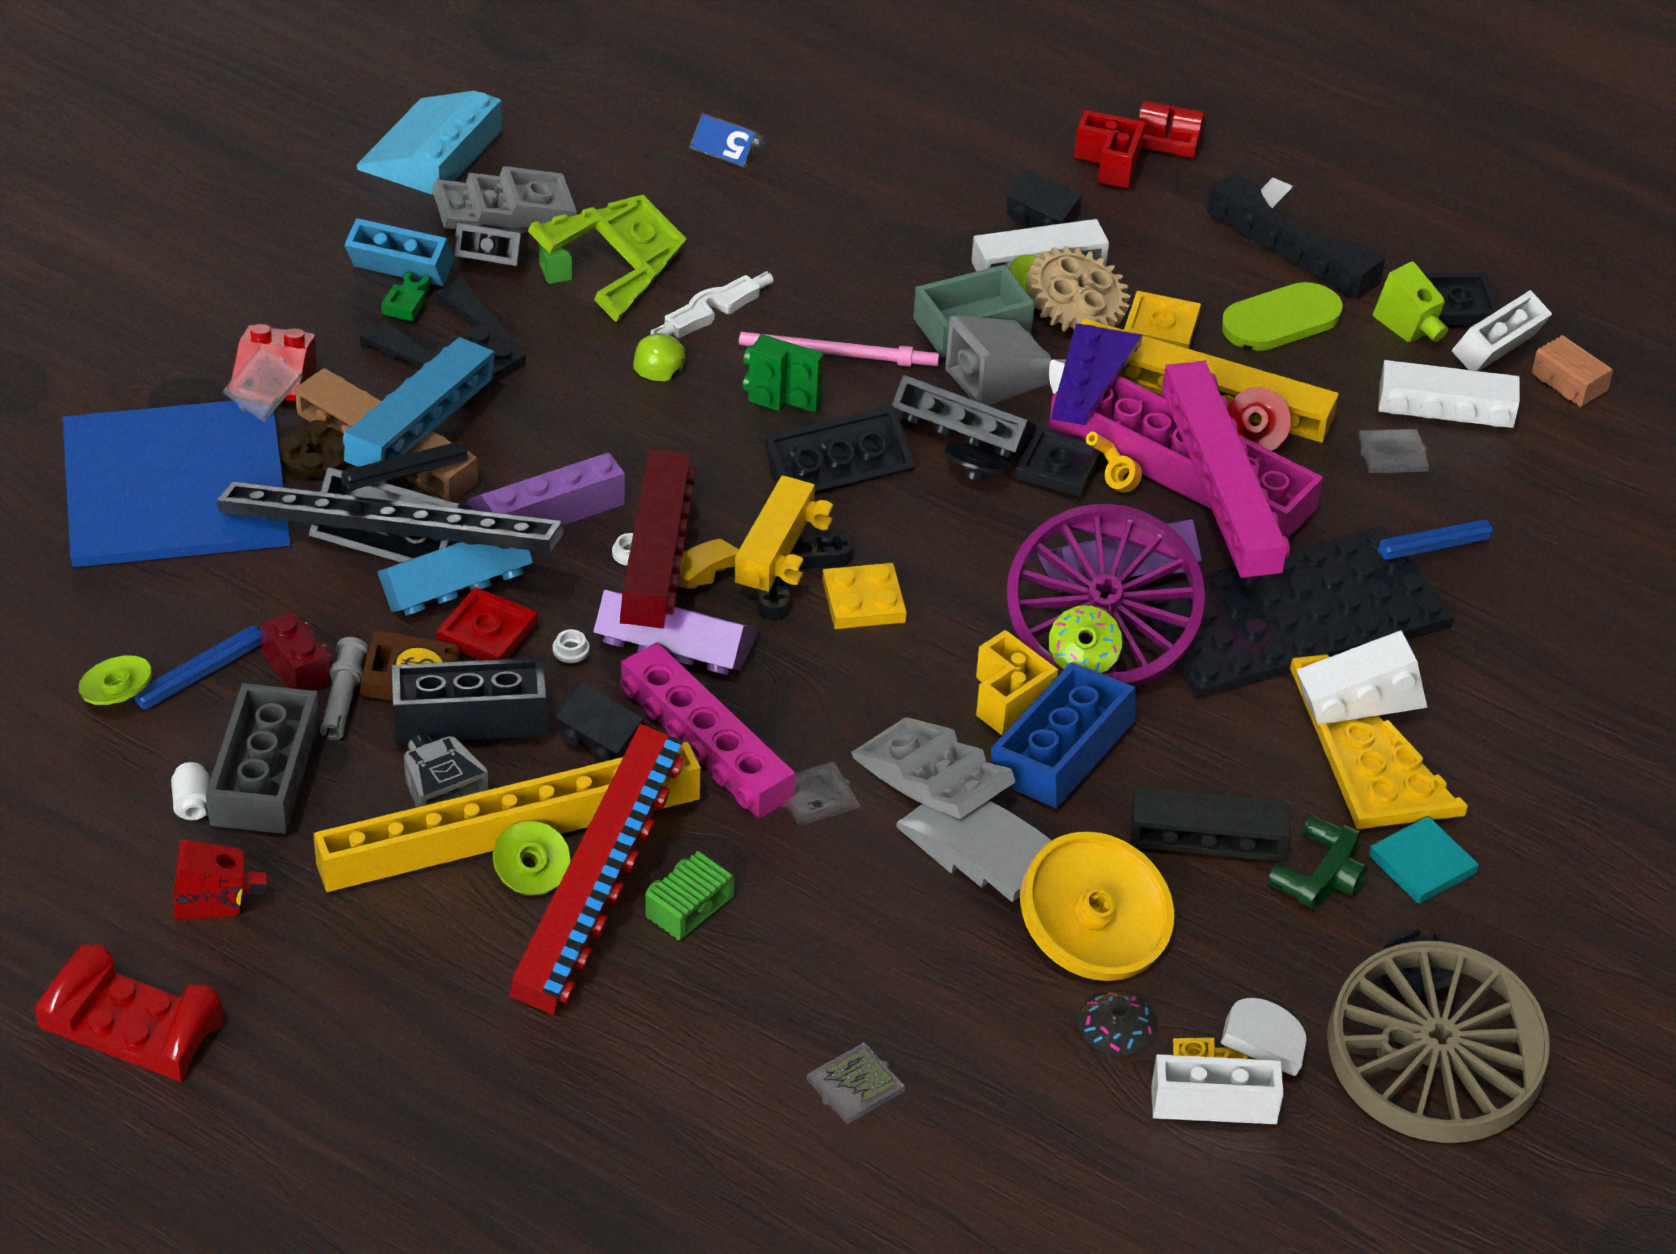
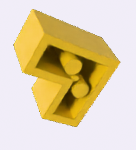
(1010, 680)

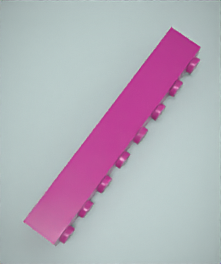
(1225, 470)

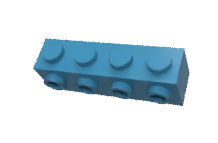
(446, 571)

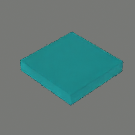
(1423, 860)

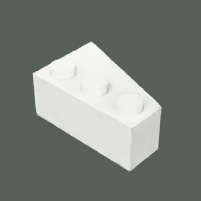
(1364, 681)

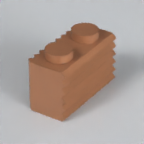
(1571, 371)

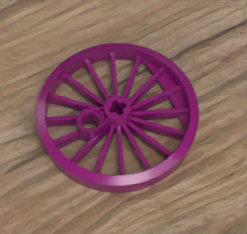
(1129, 527)

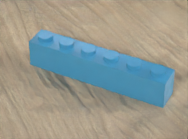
(419, 404)

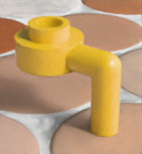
(1117, 465)

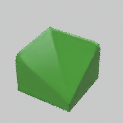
(556, 265)

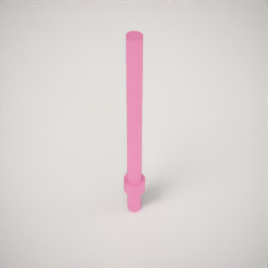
(903, 356)

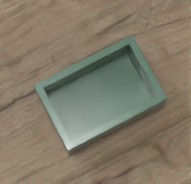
(977, 294)

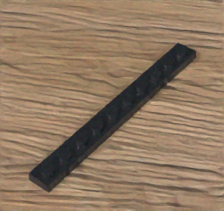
(391, 517)

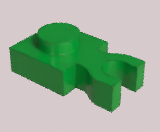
(406, 300)

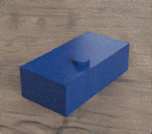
(1065, 733)

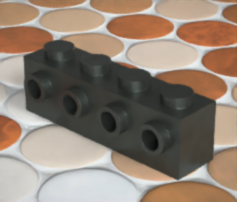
(1209, 822)

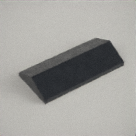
(841, 450)

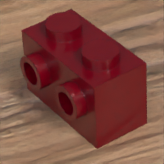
(296, 653)

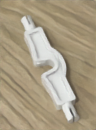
(726, 299)

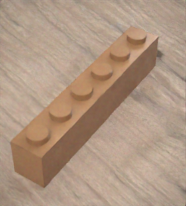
(343, 405)

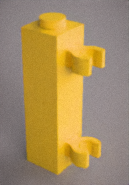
(776, 531)

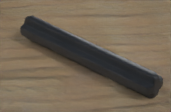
(404, 465)

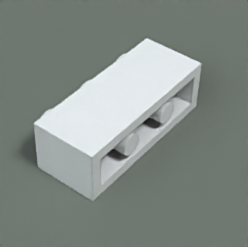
(1501, 332)
(1217, 1089)

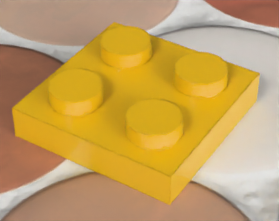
(1163, 318)
(864, 596)

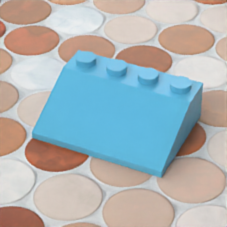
(436, 140)

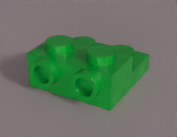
(783, 374)

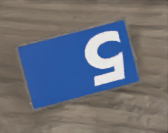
(725, 140)

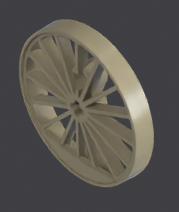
(1440, 1041)

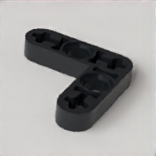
(825, 559)

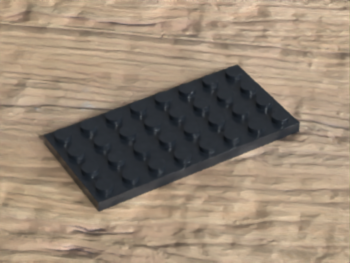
(1319, 605)

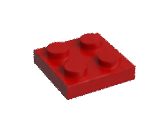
(487, 626)

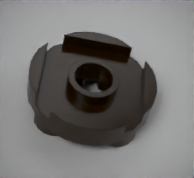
(316, 437)

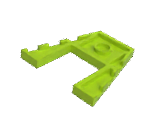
(634, 231)

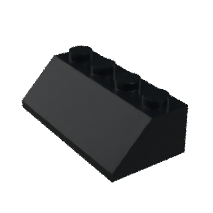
(381, 543)
(470, 700)

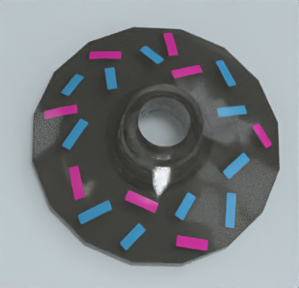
(1117, 1023)

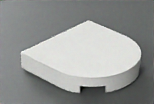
(1265, 1033)

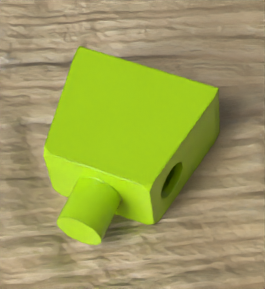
(1411, 305)

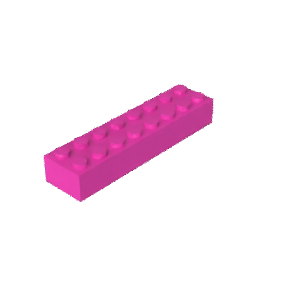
(1146, 432)

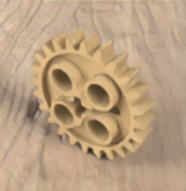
(1076, 288)

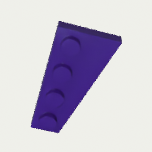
(1090, 369)

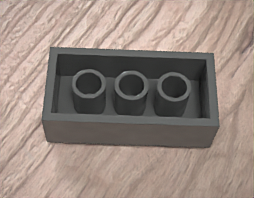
(263, 758)

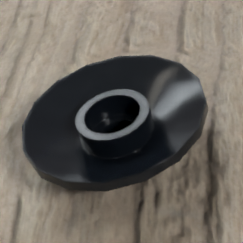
(977, 461)

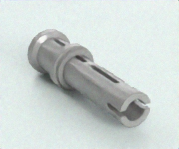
(346, 675)

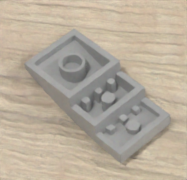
(504, 200)
(933, 767)
(985, 844)

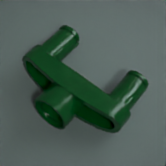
(1335, 871)

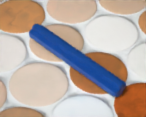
(1435, 539)
(199, 667)

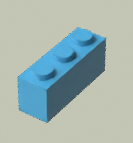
(399, 250)

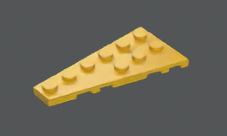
(1380, 770)

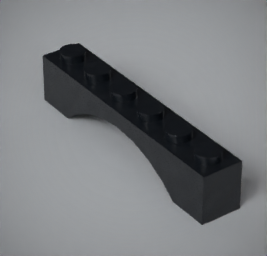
(1341, 264)

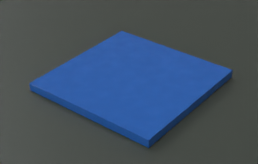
(152, 481)

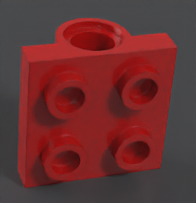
(1171, 128)

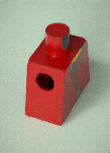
(212, 881)

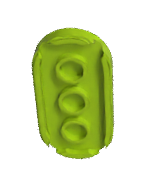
(1282, 316)

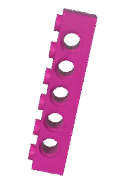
(713, 732)

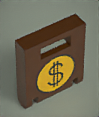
(399, 650)

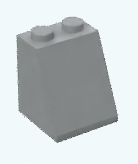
(994, 358)

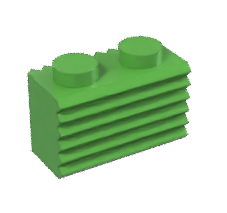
(688, 895)

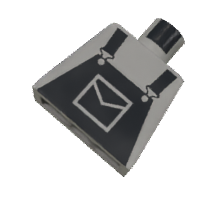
(441, 770)

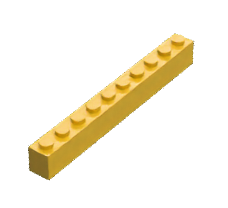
(473, 823)

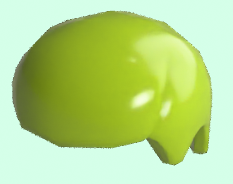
(659, 357)

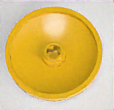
(1097, 906)

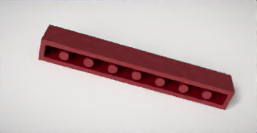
(658, 540)

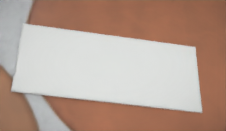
(1275, 191)

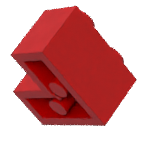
(1112, 143)

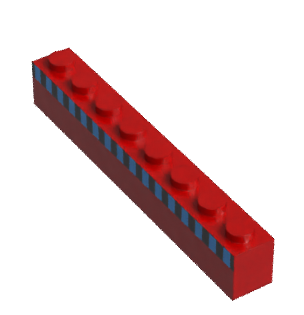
(596, 871)

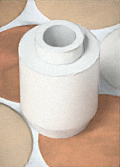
(189, 791)

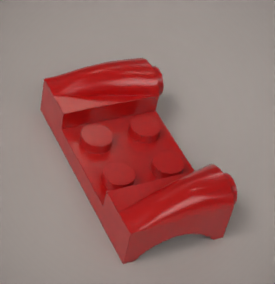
(126, 1016)

